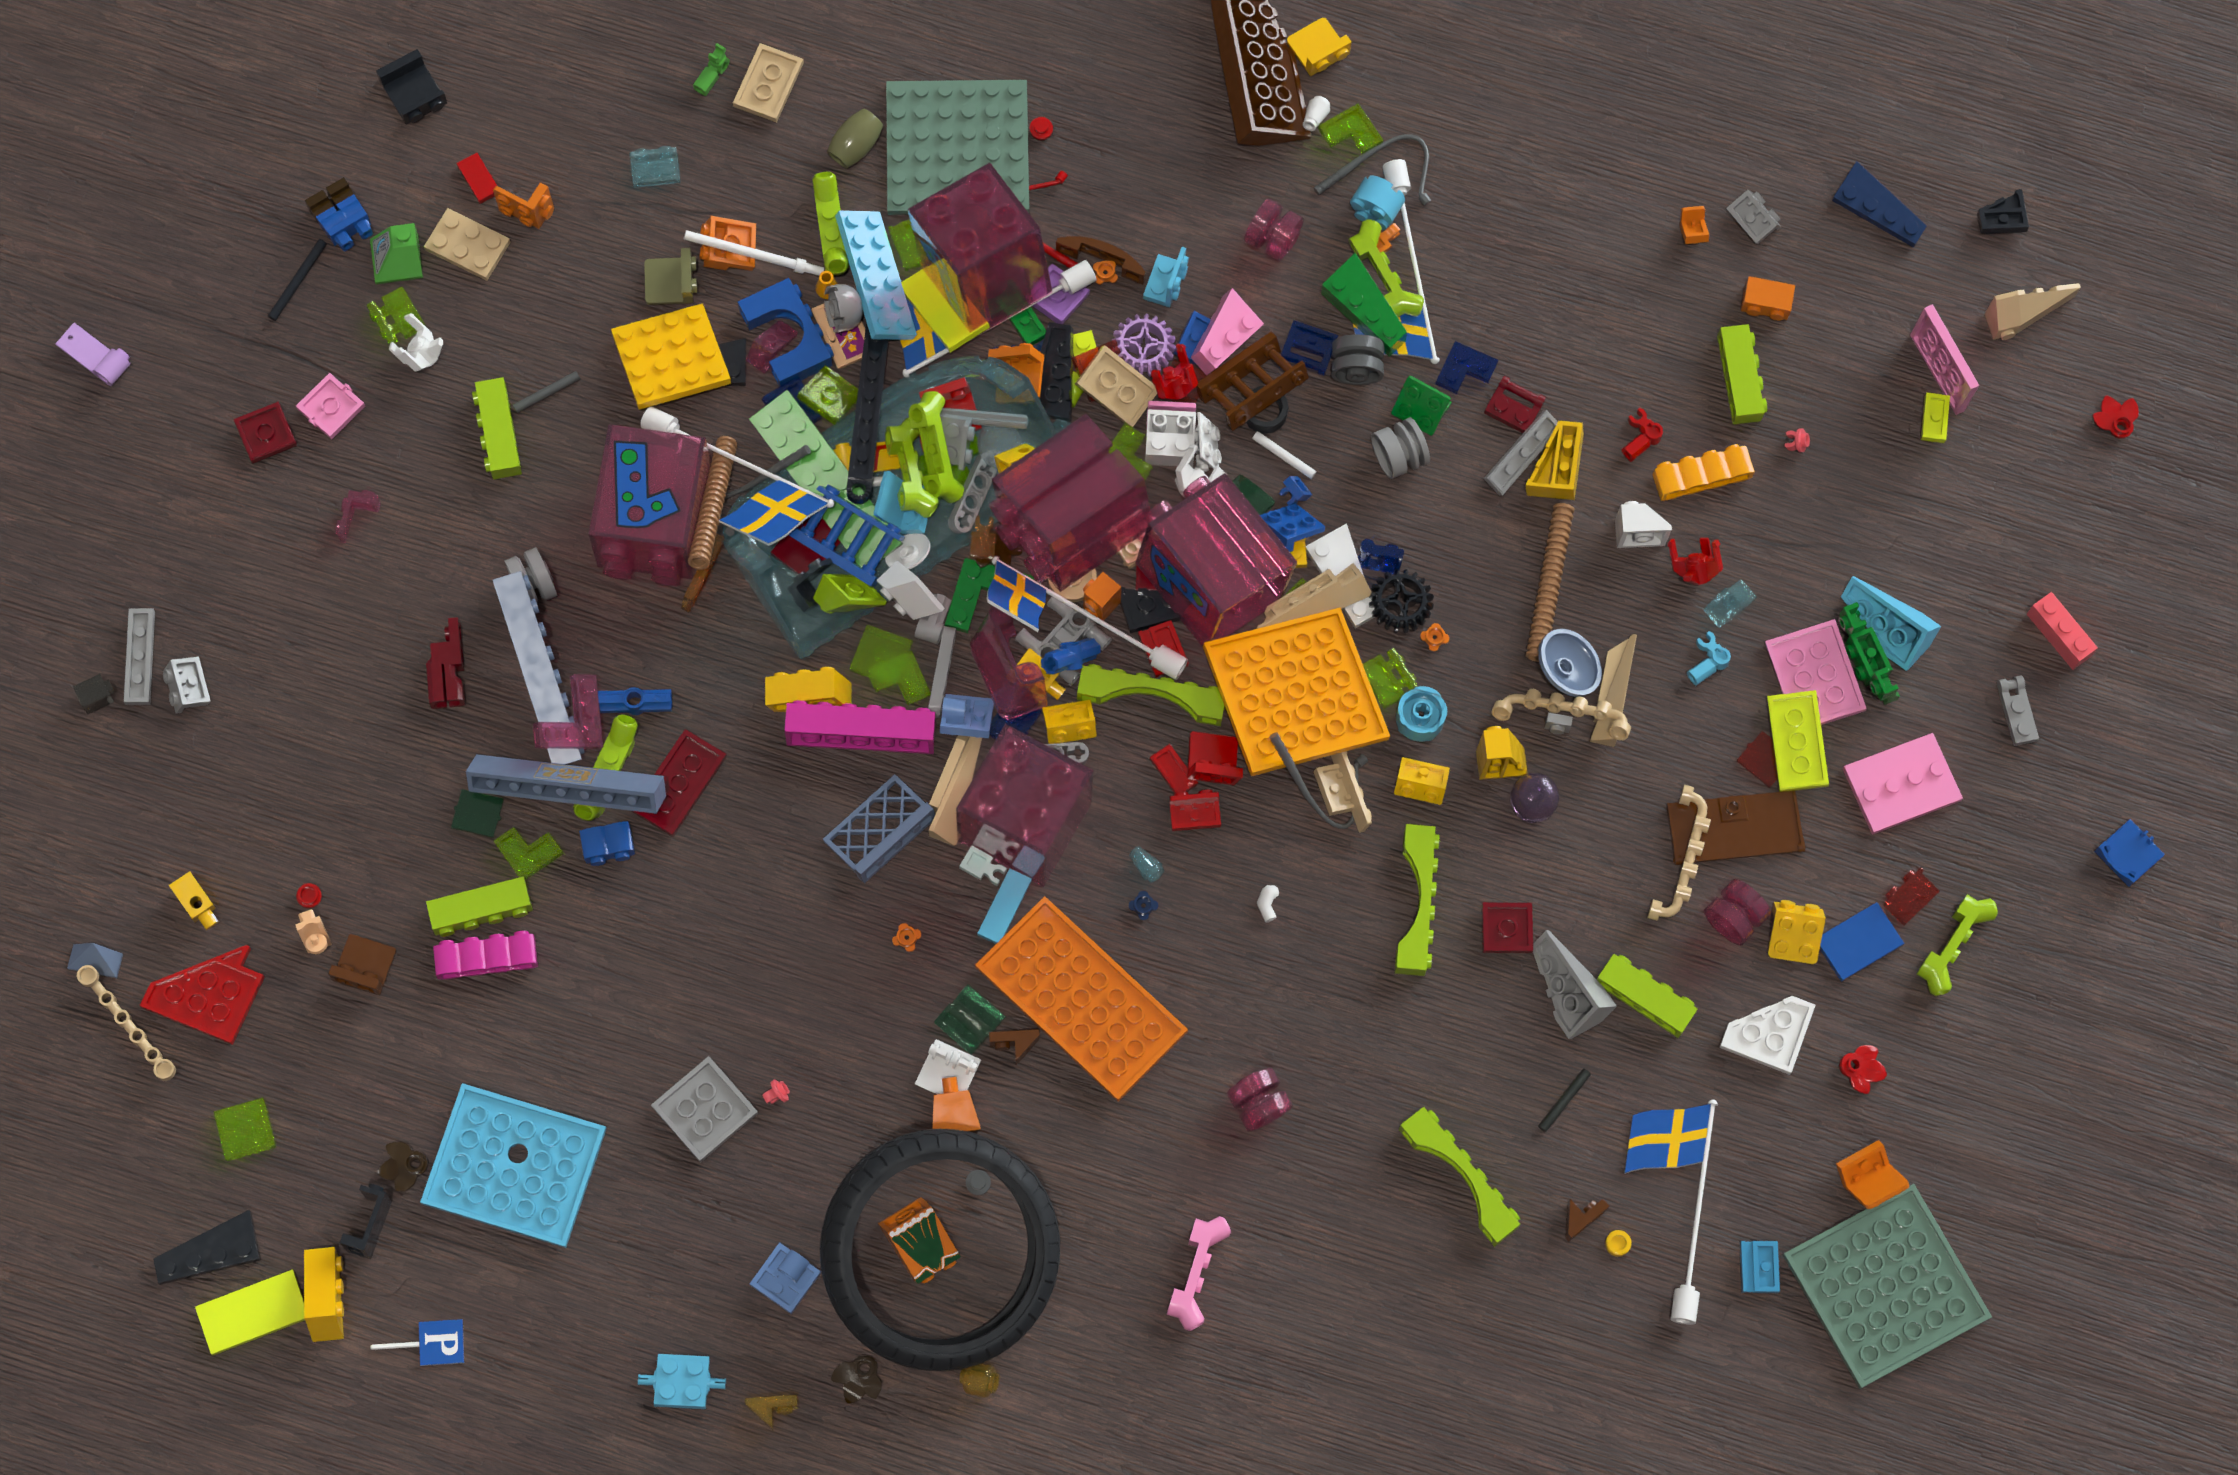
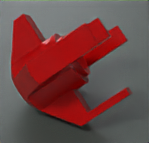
(1177, 381)
(1697, 567)

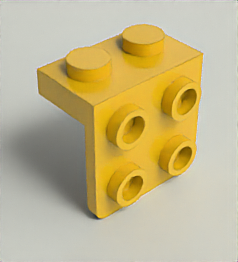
(1318, 46)
(1796, 932)

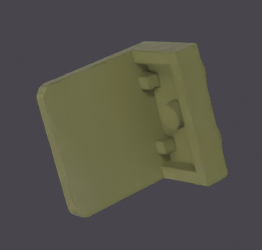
(670, 279)

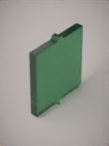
(477, 813)

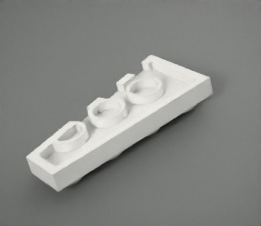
(1336, 553)

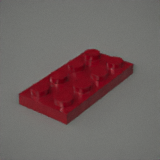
(686, 775)

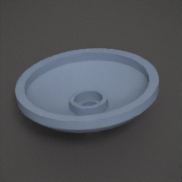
(1570, 662)

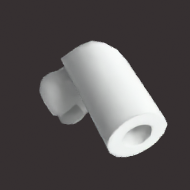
(1265, 900)

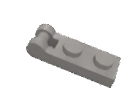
(2017, 711)

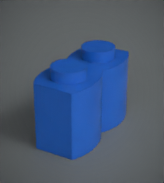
(607, 843)

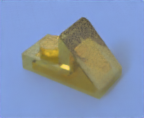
(764, 1407)

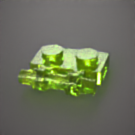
(397, 305)
(1383, 681)

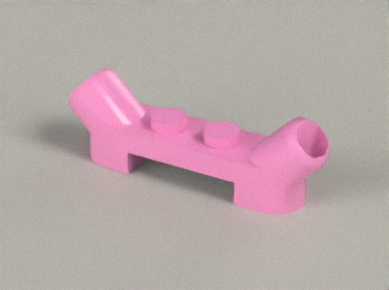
(1182, 1302)

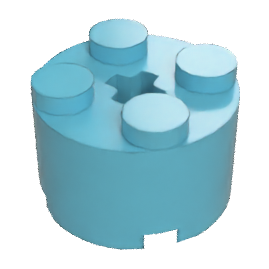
(1377, 201)
(1418, 727)

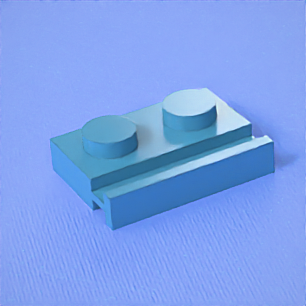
(1759, 1267)

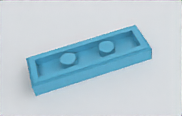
(1004, 906)

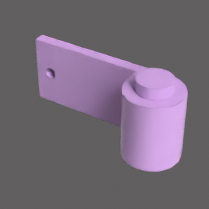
(93, 355)

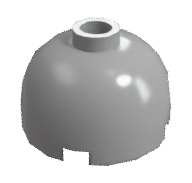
(844, 307)

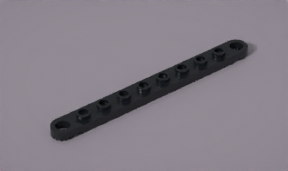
(867, 417)

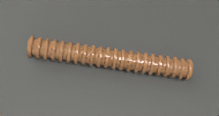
(712, 505)
(1551, 577)

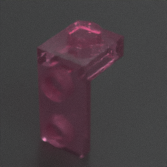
(768, 344)
(362, 500)

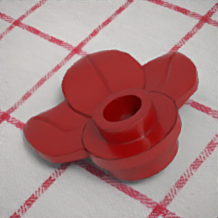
(2115, 414)
(1866, 1068)

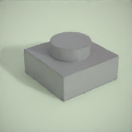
(1558, 723)

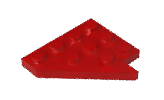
(208, 995)

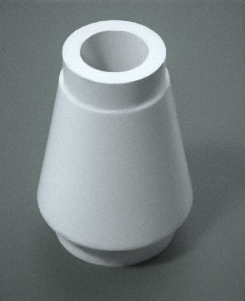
(1316, 111)

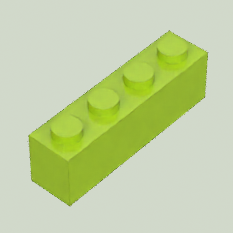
(1741, 374)
(497, 427)
(479, 906)
(1646, 995)

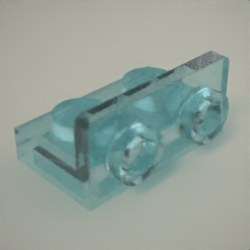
(655, 166)

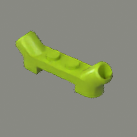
(827, 207)
(1365, 246)
(927, 418)
(911, 494)
(612, 757)
(1934, 967)

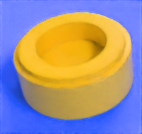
(1618, 1243)

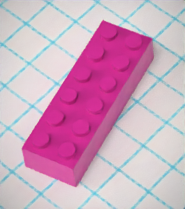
(860, 727)

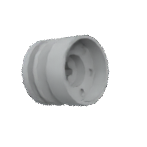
(1400, 448)

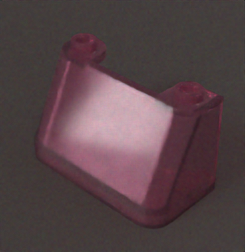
(1011, 686)

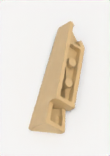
(1319, 595)
(1614, 687)
(951, 788)

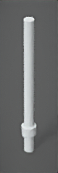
(799, 265)

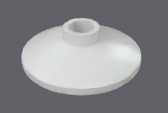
(911, 552)

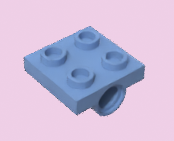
(966, 716)
(785, 1278)

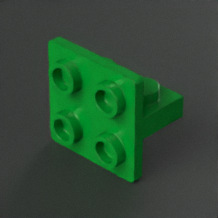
(1422, 404)

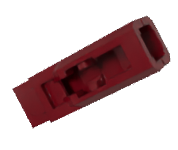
(446, 658)

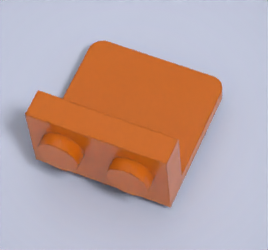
(529, 213)
(1024, 359)
(1871, 1176)

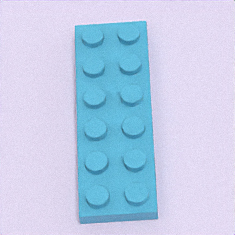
(875, 275)

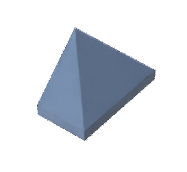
(103, 959)

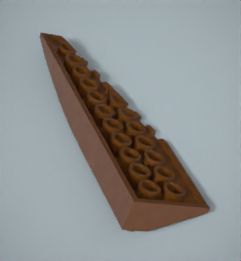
(1259, 73)

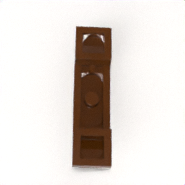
(1074, 245)

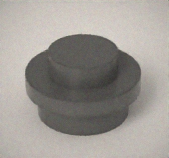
(978, 1182)

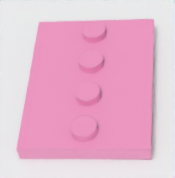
(1944, 359)
(1818, 662)
(1902, 783)

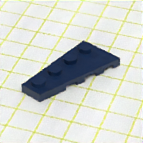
(1876, 204)

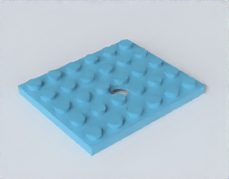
(529, 1197)

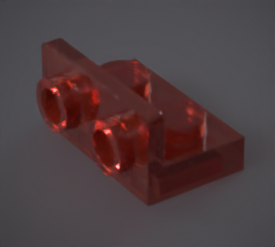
(1910, 897)

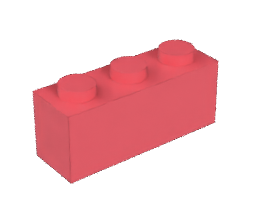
(2062, 630)

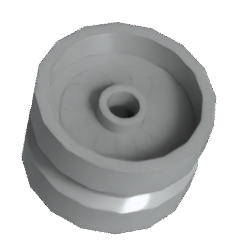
(537, 573)

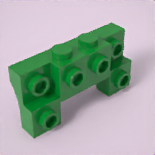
(1867, 654)

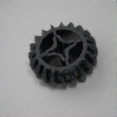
(1382, 606)

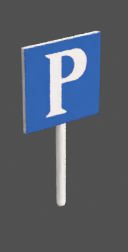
(438, 1342)

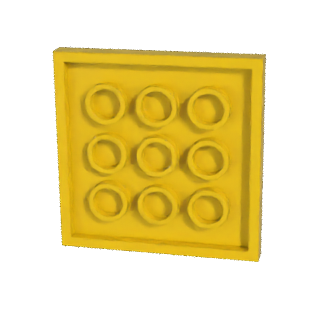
(670, 356)

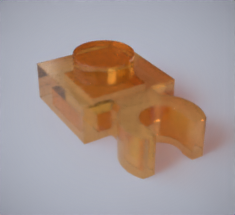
(982, 542)

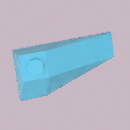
(1899, 628)

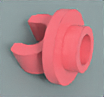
(1800, 442)
(778, 1091)

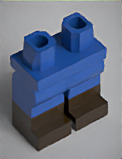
(342, 223)

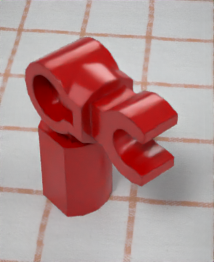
(1650, 435)

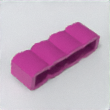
(485, 956)

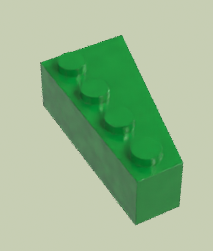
(1363, 304)

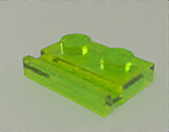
(905, 244)

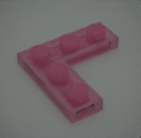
(586, 730)

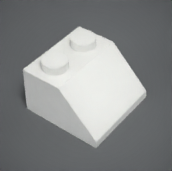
(1640, 526)
(908, 592)

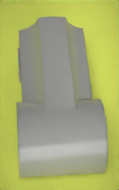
(931, 627)

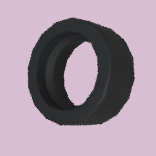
(1270, 426)

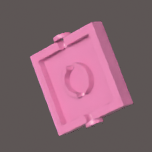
(330, 406)

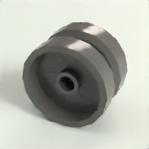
(1357, 359)

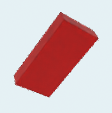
(477, 177)
(1172, 769)

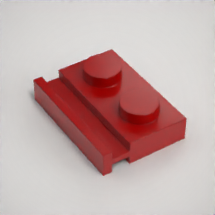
(1158, 635)

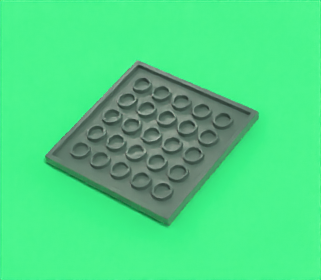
(950, 131)
(1887, 1286)

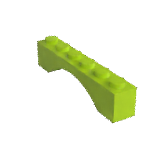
(1103, 685)
(1418, 850)
(1493, 1216)

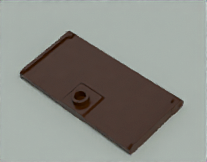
(1739, 827)

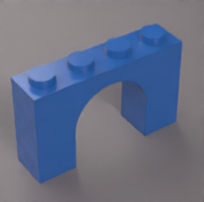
(784, 301)

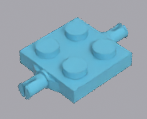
(681, 1381)

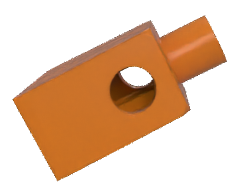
(954, 1108)

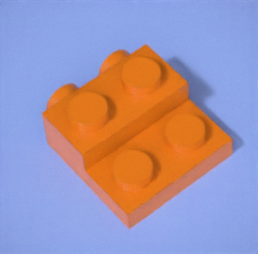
(732, 231)

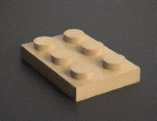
(768, 82)
(467, 244)
(1117, 386)

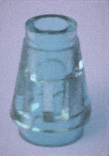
(1147, 865)

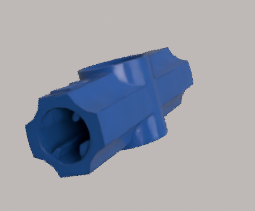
(1070, 655)
(650, 701)

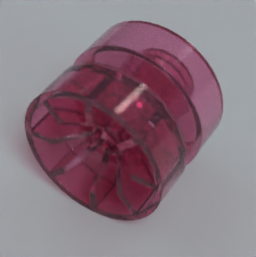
(1279, 232)
(1737, 912)
(1256, 1092)

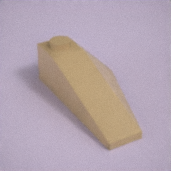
(2016, 310)

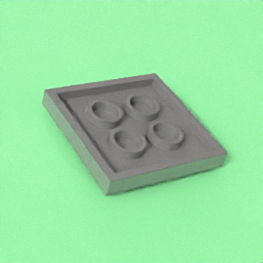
(704, 1109)

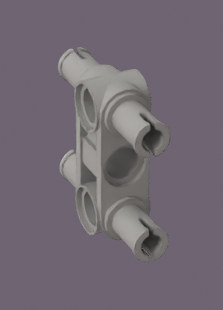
(1064, 632)

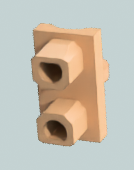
(312, 932)

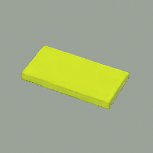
(937, 312)
(1798, 741)
(251, 1312)

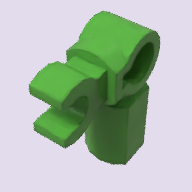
(717, 65)

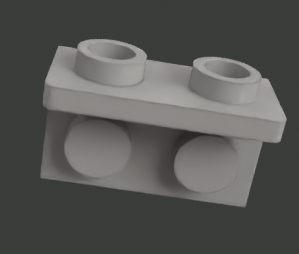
(1753, 216)
(958, 434)
(186, 683)

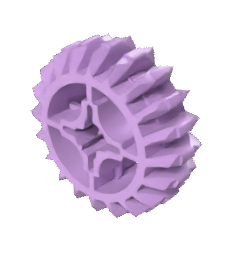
(1133, 344)

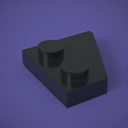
(2004, 215)

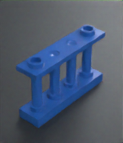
(846, 559)

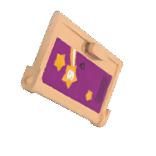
(847, 344)

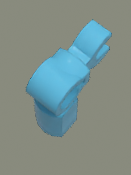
(1718, 659)

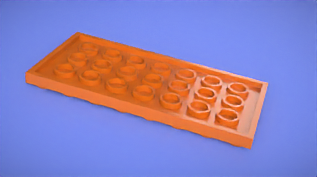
(1081, 998)

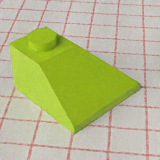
(845, 594)

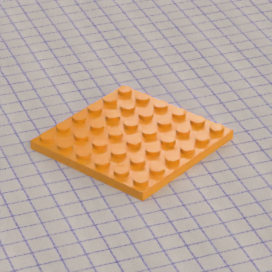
(1299, 683)

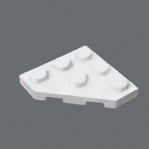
(1771, 1034)

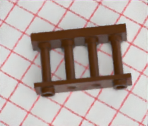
(1240, 366)

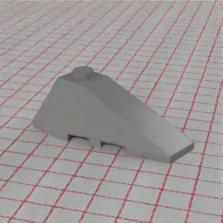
(1576, 994)

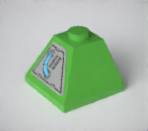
(396, 254)

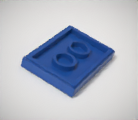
(1859, 942)

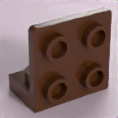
(363, 964)

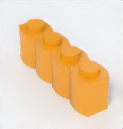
(1703, 473)

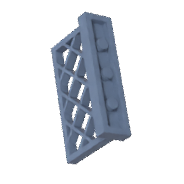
(890, 845)

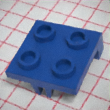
(1292, 524)
(2129, 852)

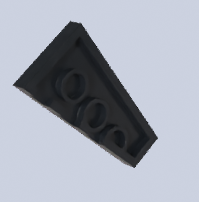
(1057, 371)

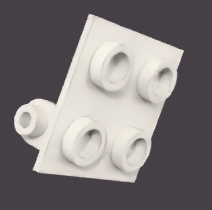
(1207, 440)
(946, 1062)

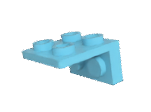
(1166, 279)
(888, 508)

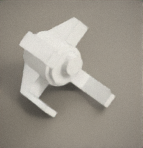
(422, 350)
(1186, 474)

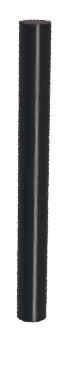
(297, 279)

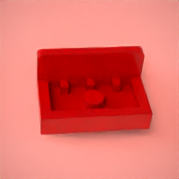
(1194, 810)

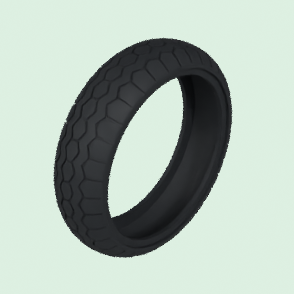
(1013, 1319)

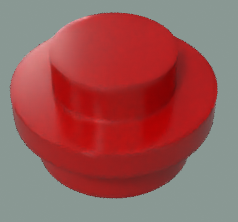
(1041, 128)
(309, 895)

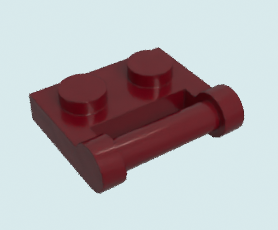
(1510, 411)

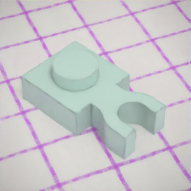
(979, 864)

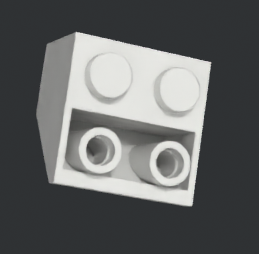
(1169, 436)

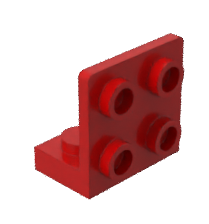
(956, 396)
(1213, 758)

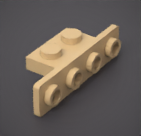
(1342, 791)

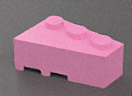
(1226, 332)

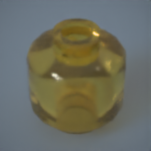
(979, 1380)

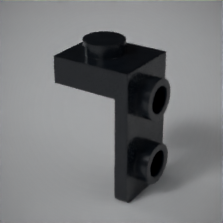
(802, 588)

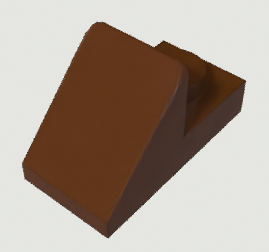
(1022, 1040)
(1577, 1221)

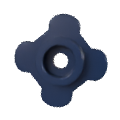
(1143, 898)

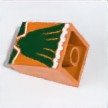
(920, 1240)

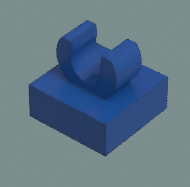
(1296, 488)

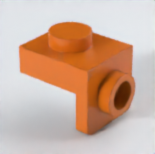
(1693, 225)

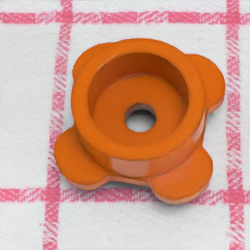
(1100, 267)
(1436, 630)
(905, 930)

